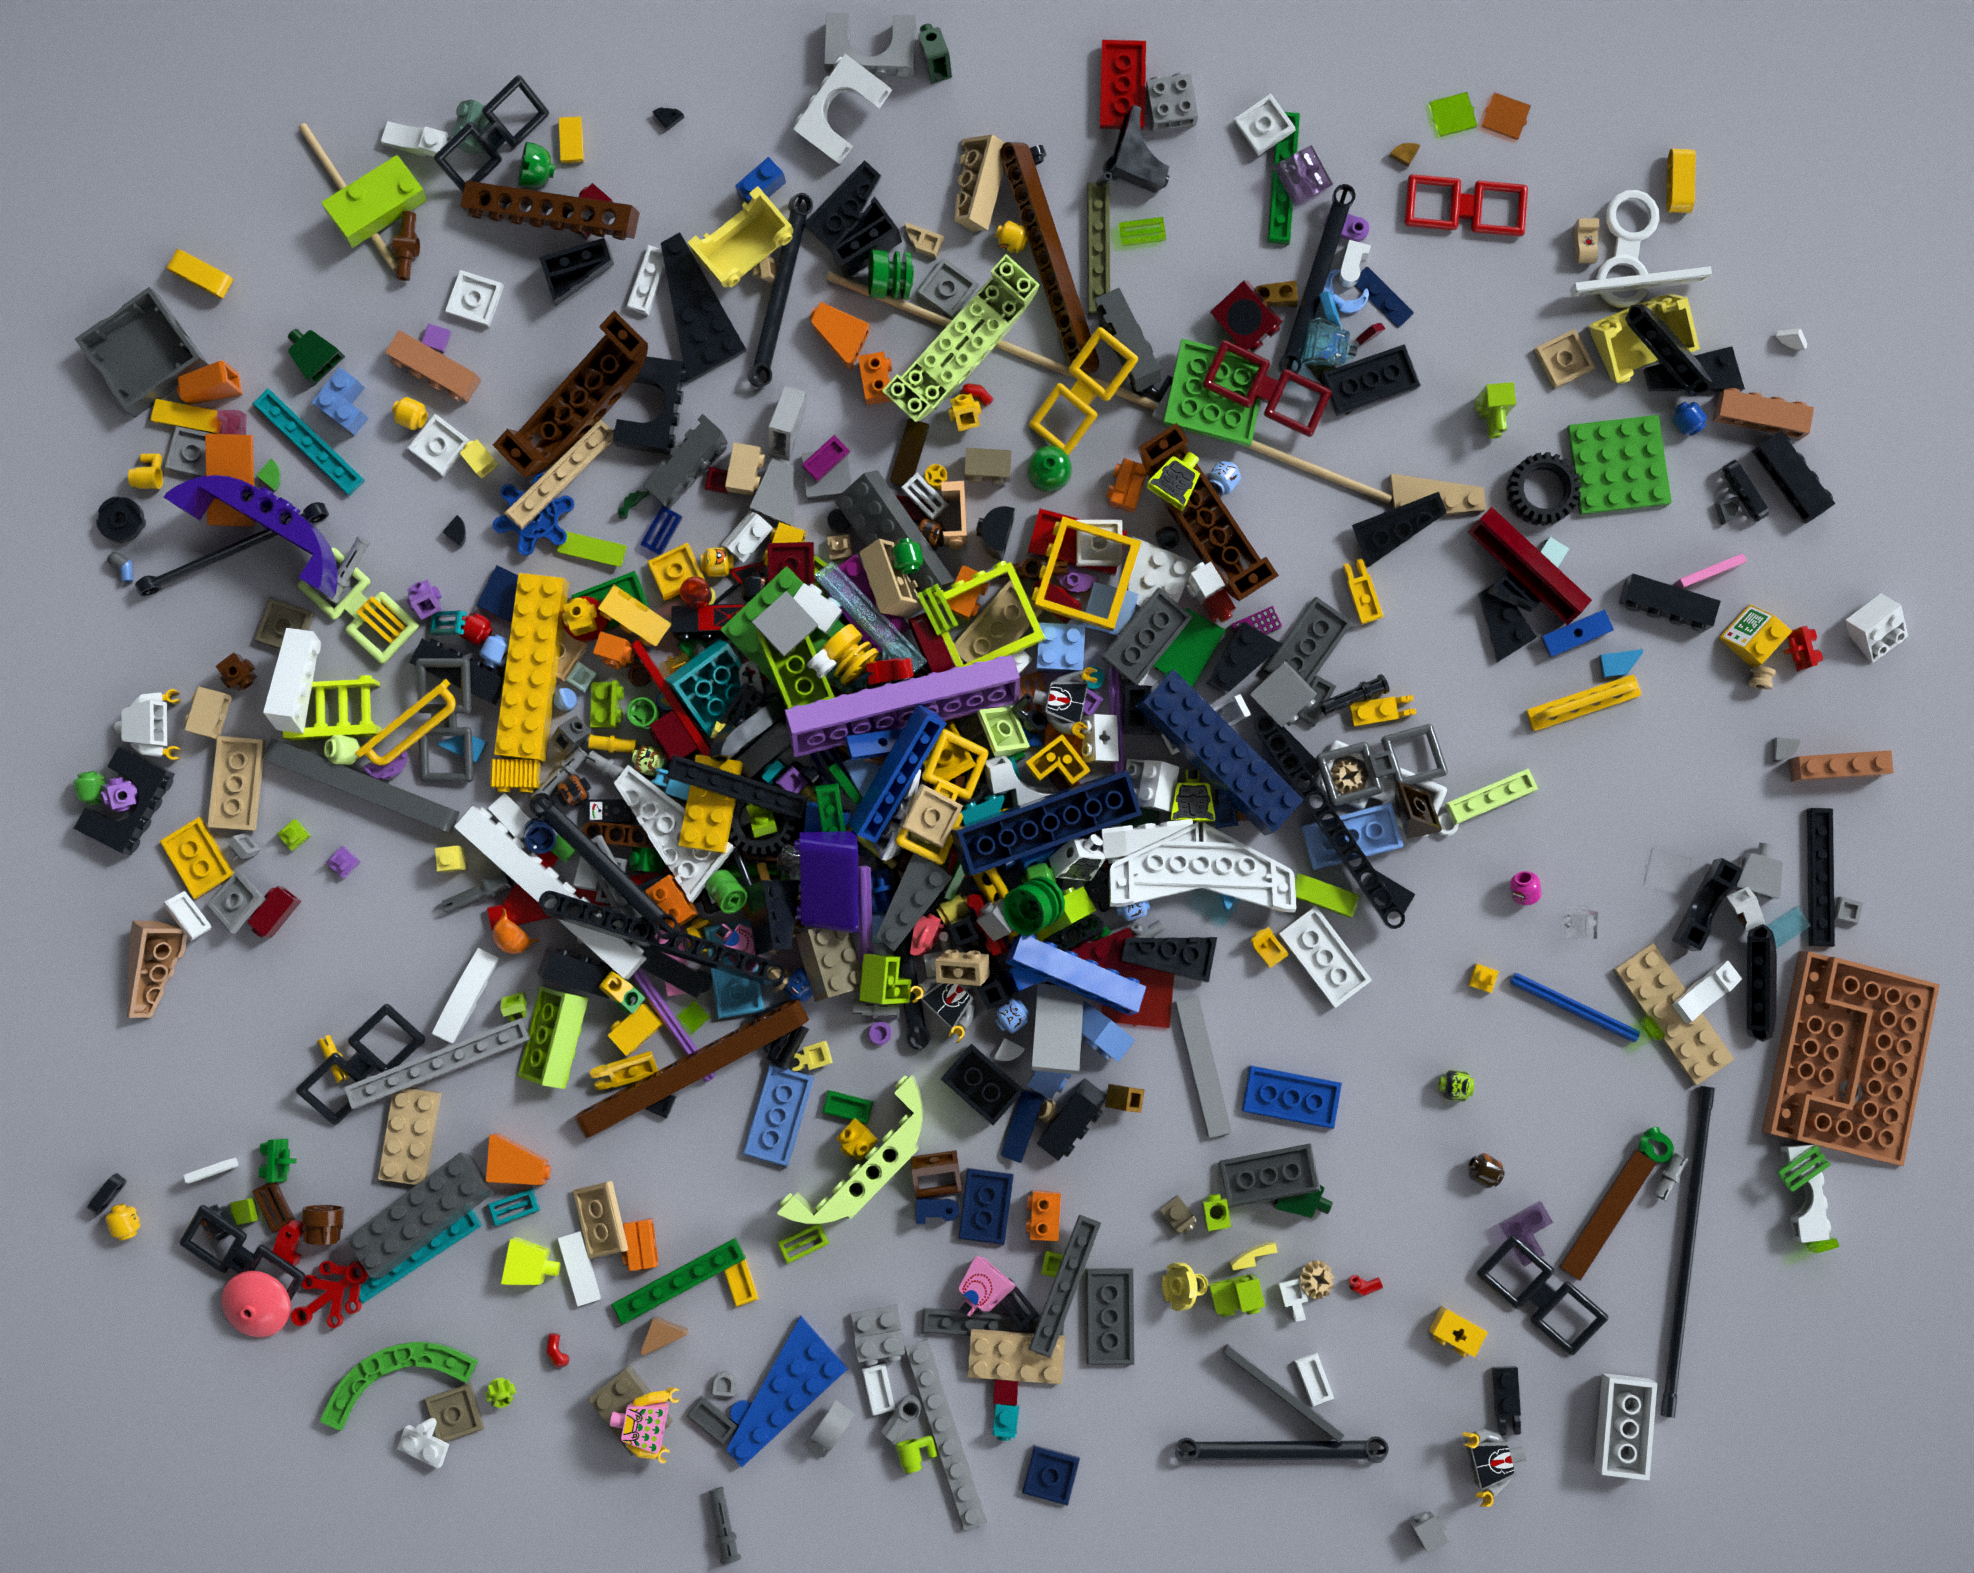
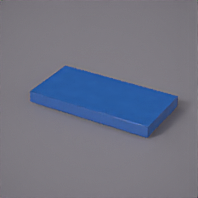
(1291, 1097)

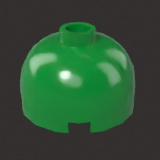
(535, 166)
(1049, 469)

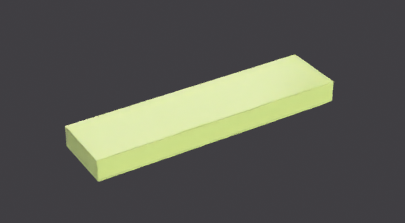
(1491, 796)

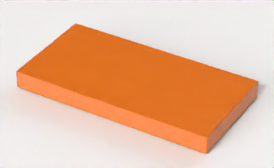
(232, 457)

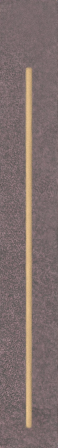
(1121, 392)

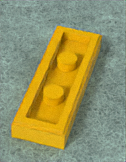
(185, 416)

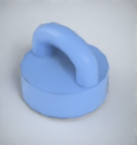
(565, 699)

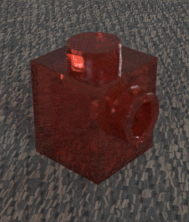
(1219, 607)

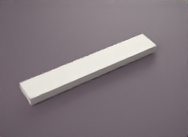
(1640, 281)

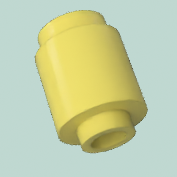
(953, 908)

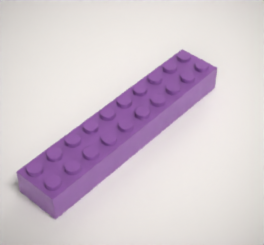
(889, 707)

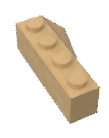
(979, 181)

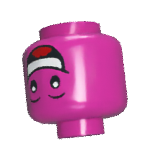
(1525, 888)

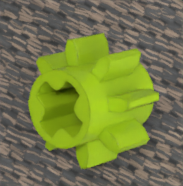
(500, 1392)

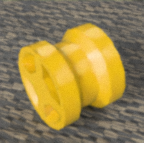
(933, 473)

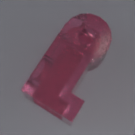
(233, 421)

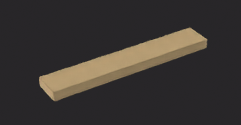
(560, 475)

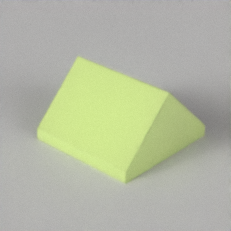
(1003, 731)

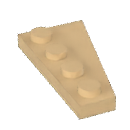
(1455, 497)

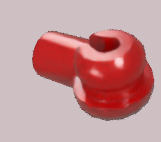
(977, 391)
(1363, 1287)
(553, 1353)

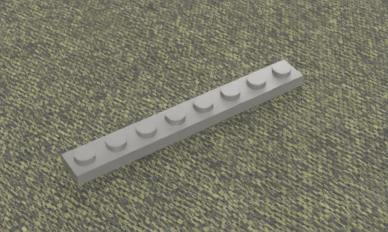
(437, 1063)
(946, 1434)

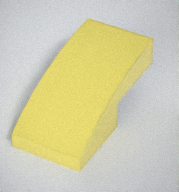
(1247, 1258)

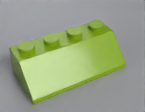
(553, 1037)

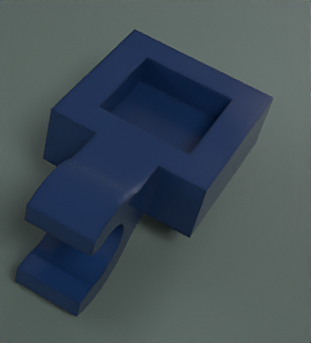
(1224, 813)

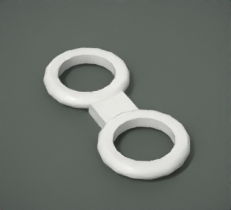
(1628, 244)

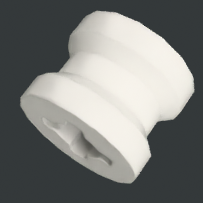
(821, 664)

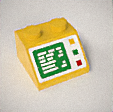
(1755, 635)

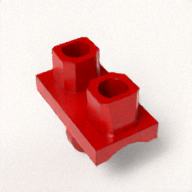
(1801, 648)

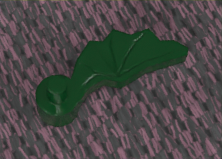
(632, 500)

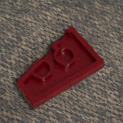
(1107, 952)

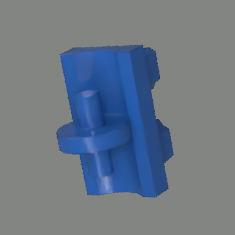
(881, 890)

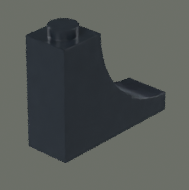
(1133, 159)

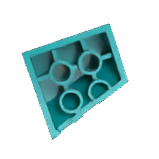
(708, 684)

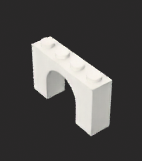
(845, 77)

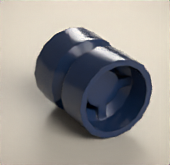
(538, 836)

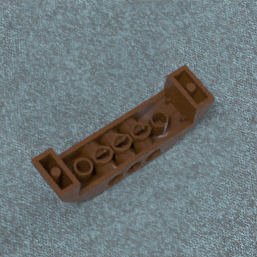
(578, 400)
(1208, 522)

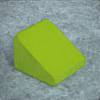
(244, 1211)

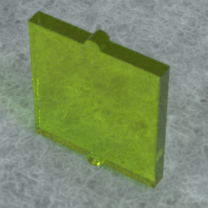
(1453, 114)

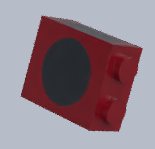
(1247, 317)

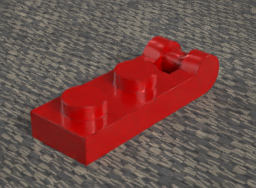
(996, 947)

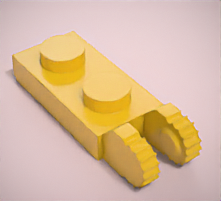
(1363, 594)
(1379, 710)
(624, 1071)

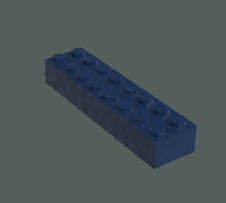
(1219, 752)
(1045, 822)

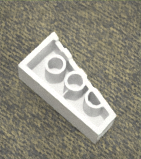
(292, 681)

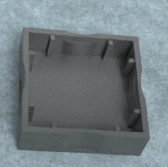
(141, 351)

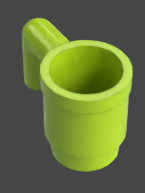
(909, 1452)

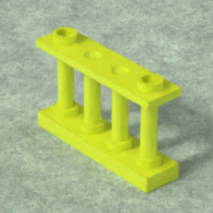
(321, 730)

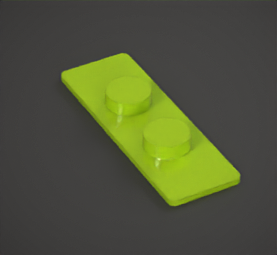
(593, 549)

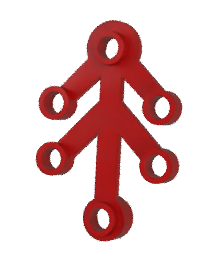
(334, 1292)

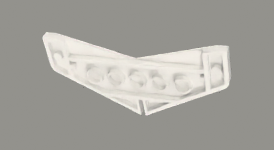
(1215, 864)

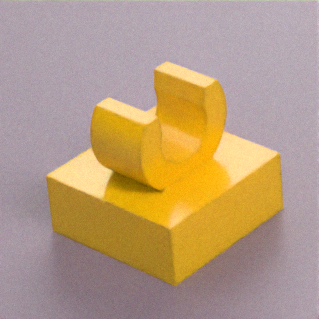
(1483, 978)

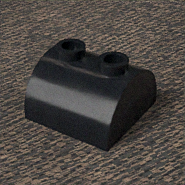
(995, 530)

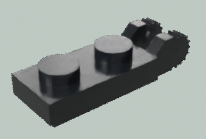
(1507, 1397)

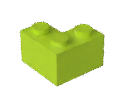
(1076, 907)
(881, 980)
(1237, 1293)

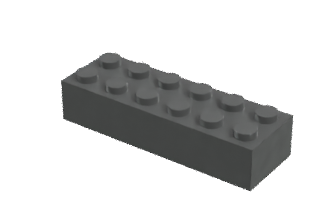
(879, 515)
(420, 1215)

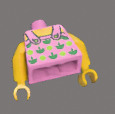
(645, 1424)

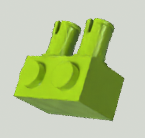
(1494, 405)

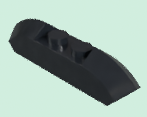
(1668, 349)
(734, 739)
(1761, 983)

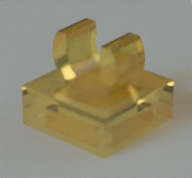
(677, 662)

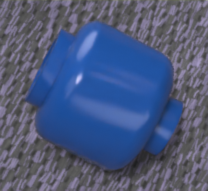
(1689, 418)

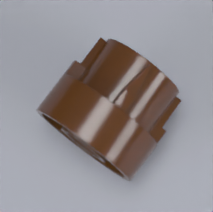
(322, 1224)

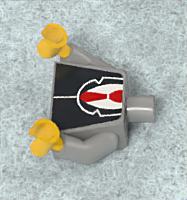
(1066, 701)
(949, 1002)
(1491, 1462)

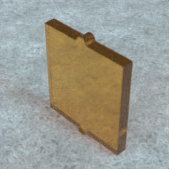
(1506, 116)

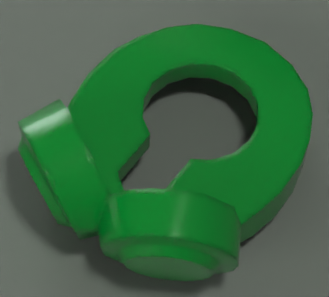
(1648, 1149)

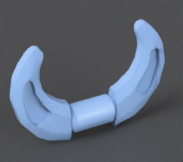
(1349, 306)

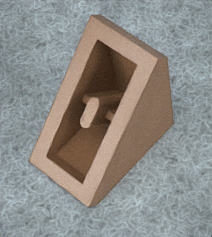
(662, 1333)

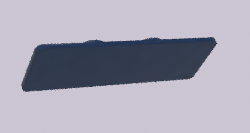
(1383, 297)
(1022, 1126)

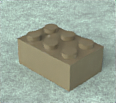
(829, 962)
(616, 1397)

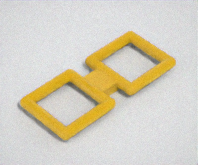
(1084, 390)
(947, 789)

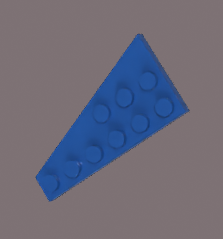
(795, 1380)

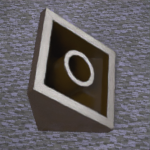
(1415, 811)

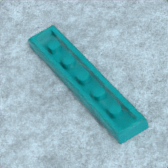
(308, 442)
(450, 1236)

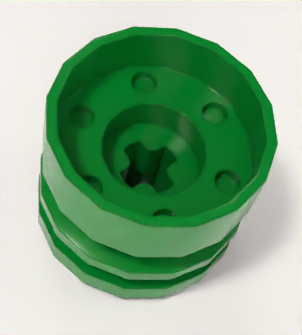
(890, 274)
(1033, 905)

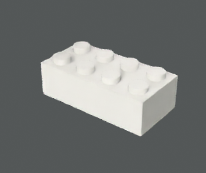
(1625, 1426)

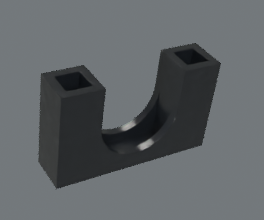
(657, 434)
(151, 784)

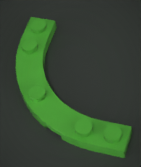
(389, 1359)

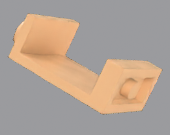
(955, 492)

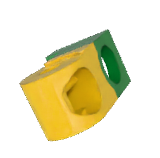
(621, 992)

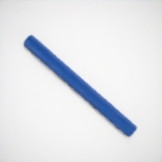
(1574, 1007)

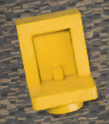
(695, 928)
(1268, 947)

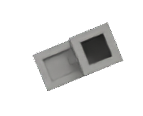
(830, 1429)

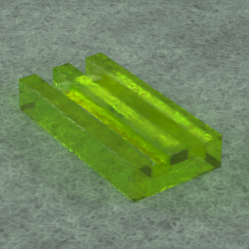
(1145, 239)

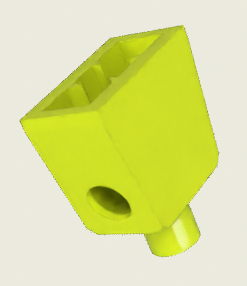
(527, 1263)

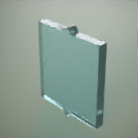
(1212, 905)

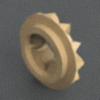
(1346, 786)
(1310, 1285)

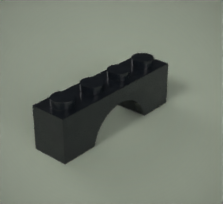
(1697, 921)
(970, 938)

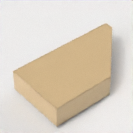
(924, 240)

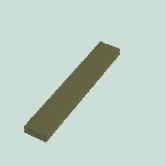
(1098, 243)

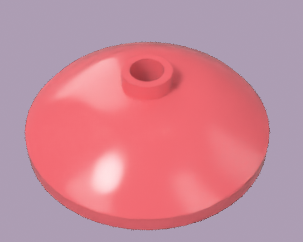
(262, 1297)

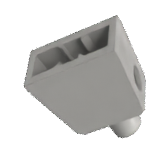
(1761, 873)

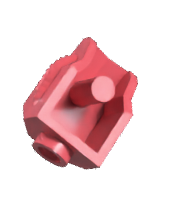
(925, 934)

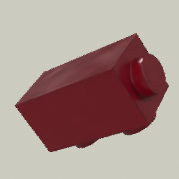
(273, 912)

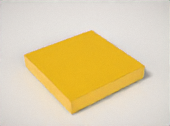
(674, 568)

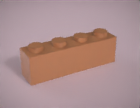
(432, 366)
(1763, 413)
(1841, 766)

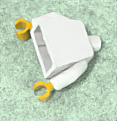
(146, 724)

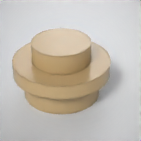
(1048, 1111)

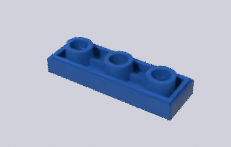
(1588, 629)
(867, 744)

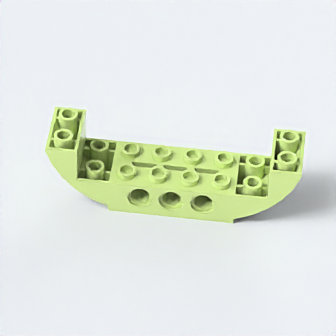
(964, 341)
(845, 1200)

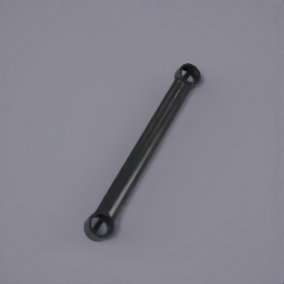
(1318, 276)
(779, 292)
(151, 584)
(604, 866)
(907, 970)
(1281, 1450)

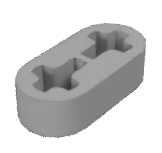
(757, 680)

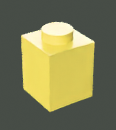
(478, 458)
(450, 859)

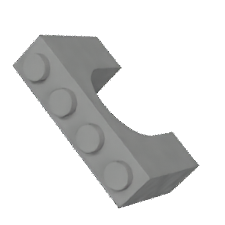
(896, 60)

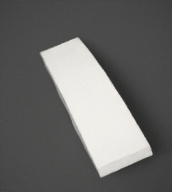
(465, 995)

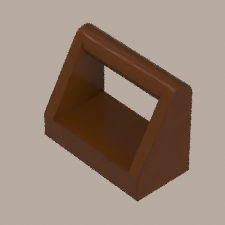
(936, 1164)

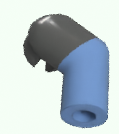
(122, 563)

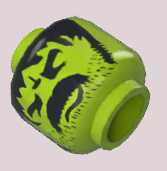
(1456, 1085)

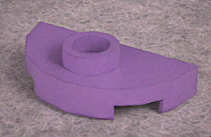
(1076, 581)
(387, 771)

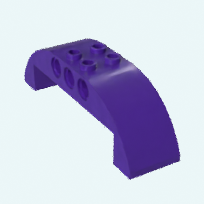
(267, 510)

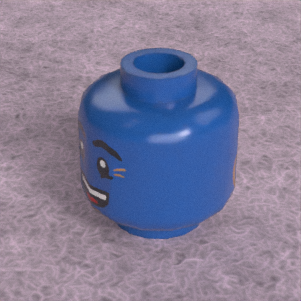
(799, 986)

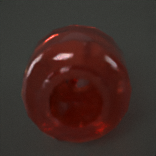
(695, 592)

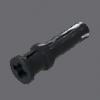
(1364, 691)

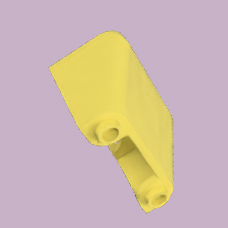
(742, 240)
(1622, 348)

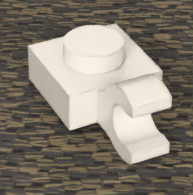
(1293, 1296)

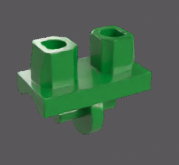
(277, 1160)

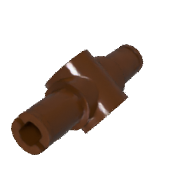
(406, 245)
(1022, 568)

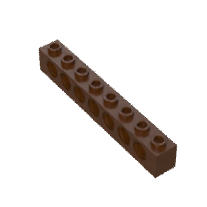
(477, 194)

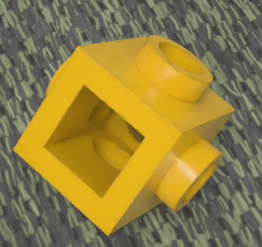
(964, 412)
(580, 616)
(856, 1140)

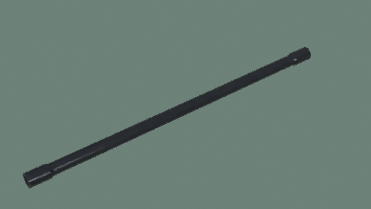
(1669, 1398)

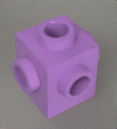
(424, 599)
(110, 794)

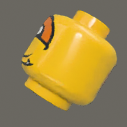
(1011, 237)
(716, 562)

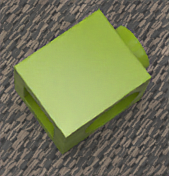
(1220, 1222)

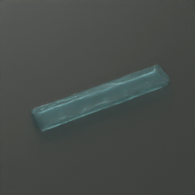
(868, 615)

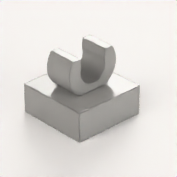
(242, 847)

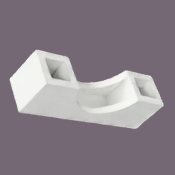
(1810, 1221)

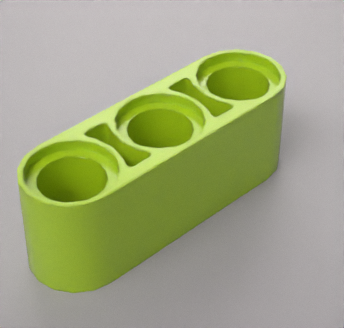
(1326, 895)

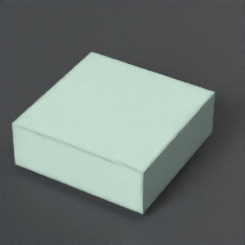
(1554, 551)
(581, 677)

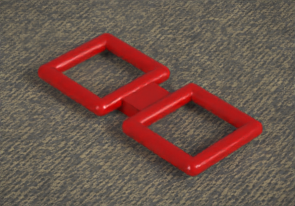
(1466, 205)

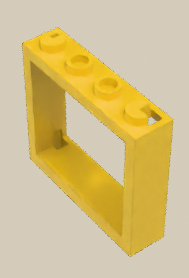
(1046, 572)

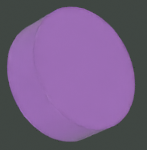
(879, 1033)

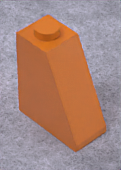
(840, 331)
(209, 383)
(514, 1163)

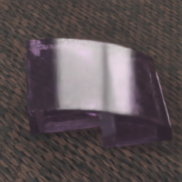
(1303, 175)

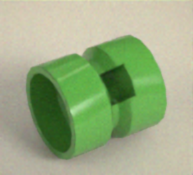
(643, 713)
(726, 891)

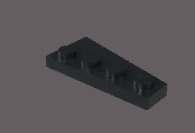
(843, 205)
(1719, 365)
(1392, 528)
(1177, 956)

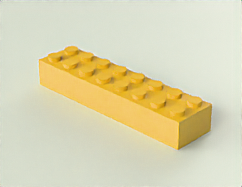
(531, 667)

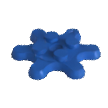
(545, 526)

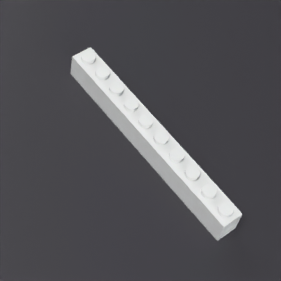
(536, 879)

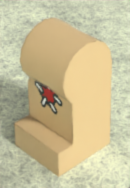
(1585, 240)

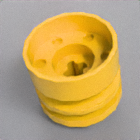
(849, 656)

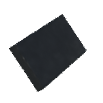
(1370, 380)

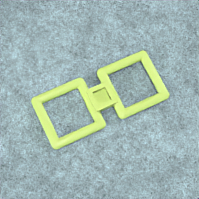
(353, 602)

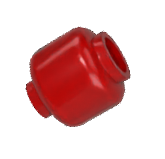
(476, 628)

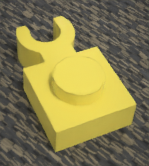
(814, 1056)

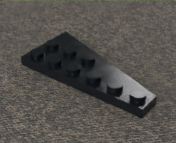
(702, 324)

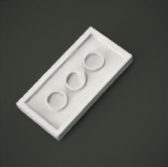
(1325, 957)

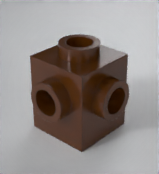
(236, 672)

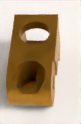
(1279, 294)

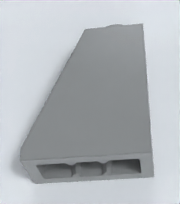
(786, 423)
(776, 493)

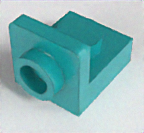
(772, 771)
(1005, 1421)

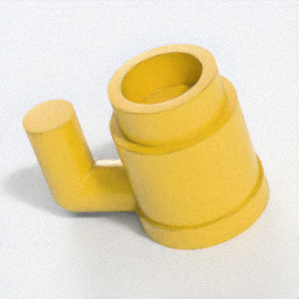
(147, 477)

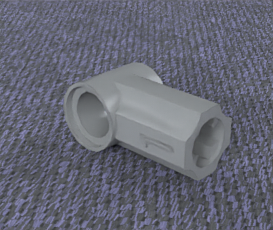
(901, 1419)

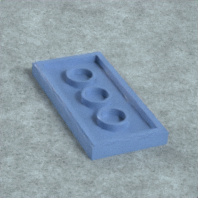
(778, 1115)

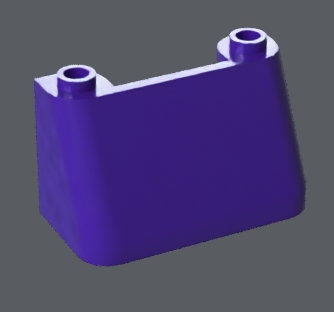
(829, 880)

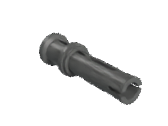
(487, 888)
(717, 1496)

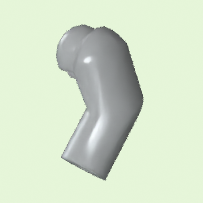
(1142, 931)

